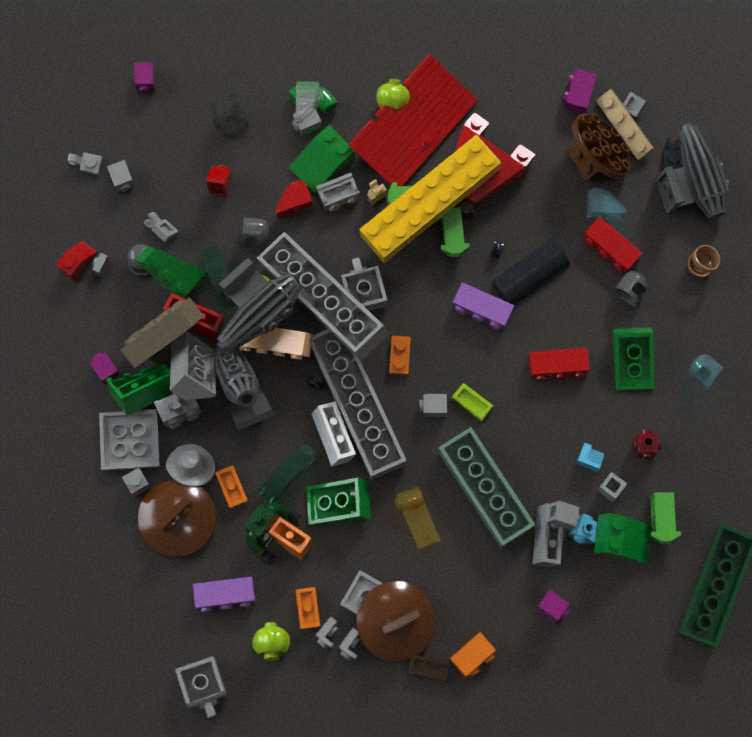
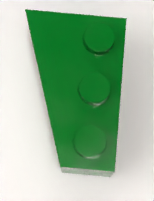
(172, 273)
(140, 389)

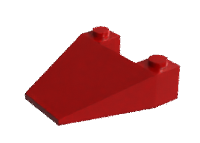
(511, 166)

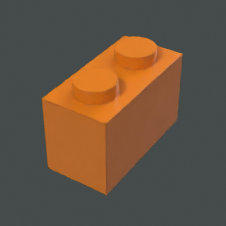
(472, 655)

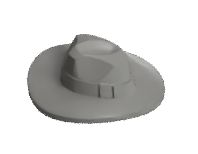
(191, 465)

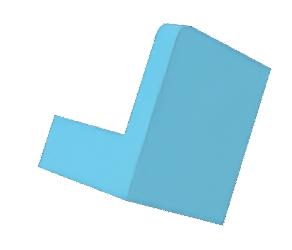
(590, 458)

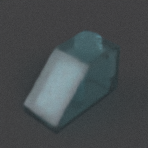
(604, 205)

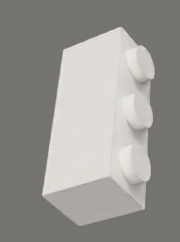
(333, 434)

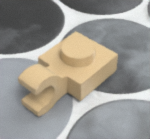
(376, 192)

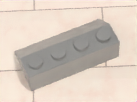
(192, 368)

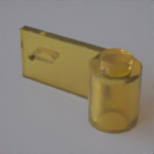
(417, 517)

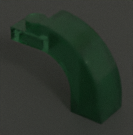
(217, 272)
(287, 472)

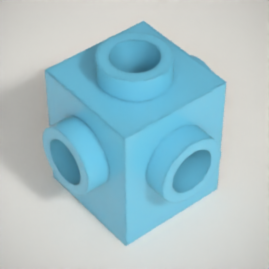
(584, 530)

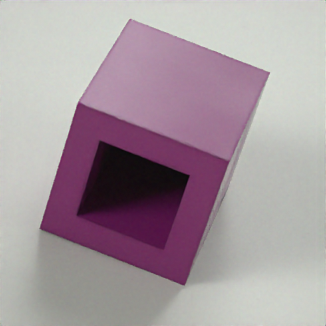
(144, 77)
(104, 367)

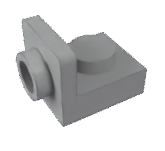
(327, 630)
(350, 641)

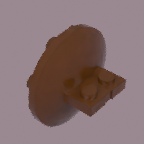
(598, 149)
(176, 518)
(395, 621)

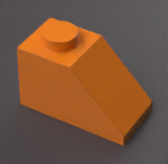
(291, 538)

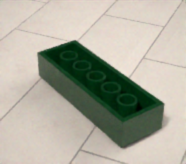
(716, 587)

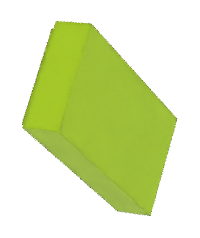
(472, 402)

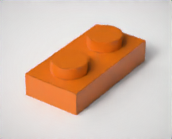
(399, 355)
(231, 487)
(307, 608)

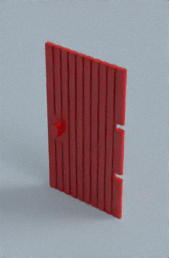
(409, 135)

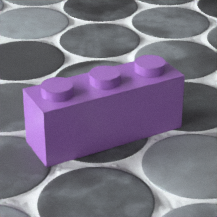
(482, 306)
(224, 594)

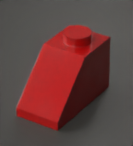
(219, 180)
(294, 199)
(75, 260)

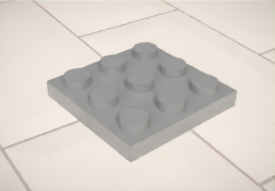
(129, 440)

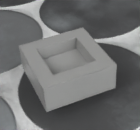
(634, 104)
(100, 264)

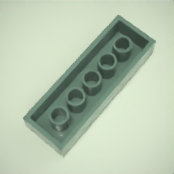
(486, 487)

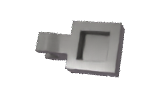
(88, 163)
(161, 228)

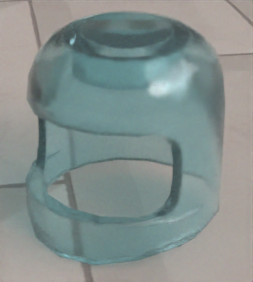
(709, 365)

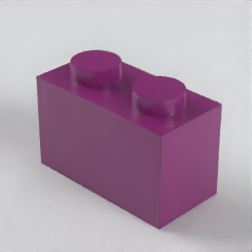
(580, 91)
(553, 607)

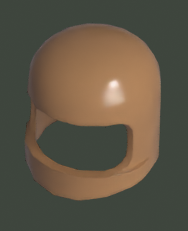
(703, 261)

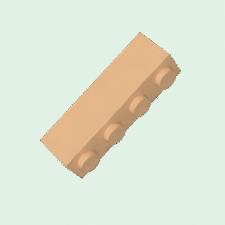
(282, 342)

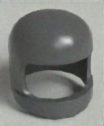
(255, 228)
(133, 253)
(625, 286)

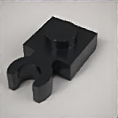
(672, 156)

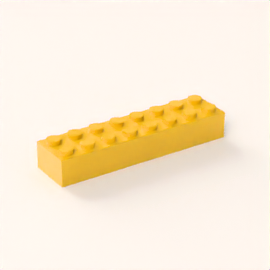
(430, 198)

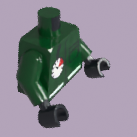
(261, 522)

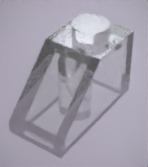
(307, 99)

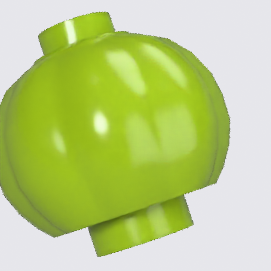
(392, 94)
(271, 641)

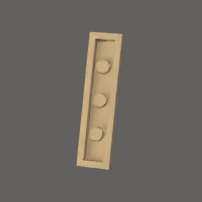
(625, 124)

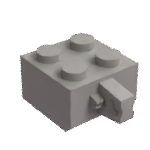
(365, 285)
(176, 410)
(201, 684)

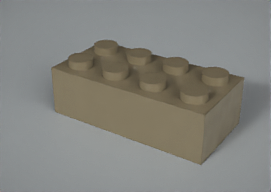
(161, 331)

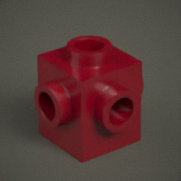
(644, 450)

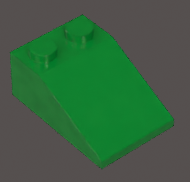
(322, 159)
(633, 358)
(338, 502)
(622, 538)

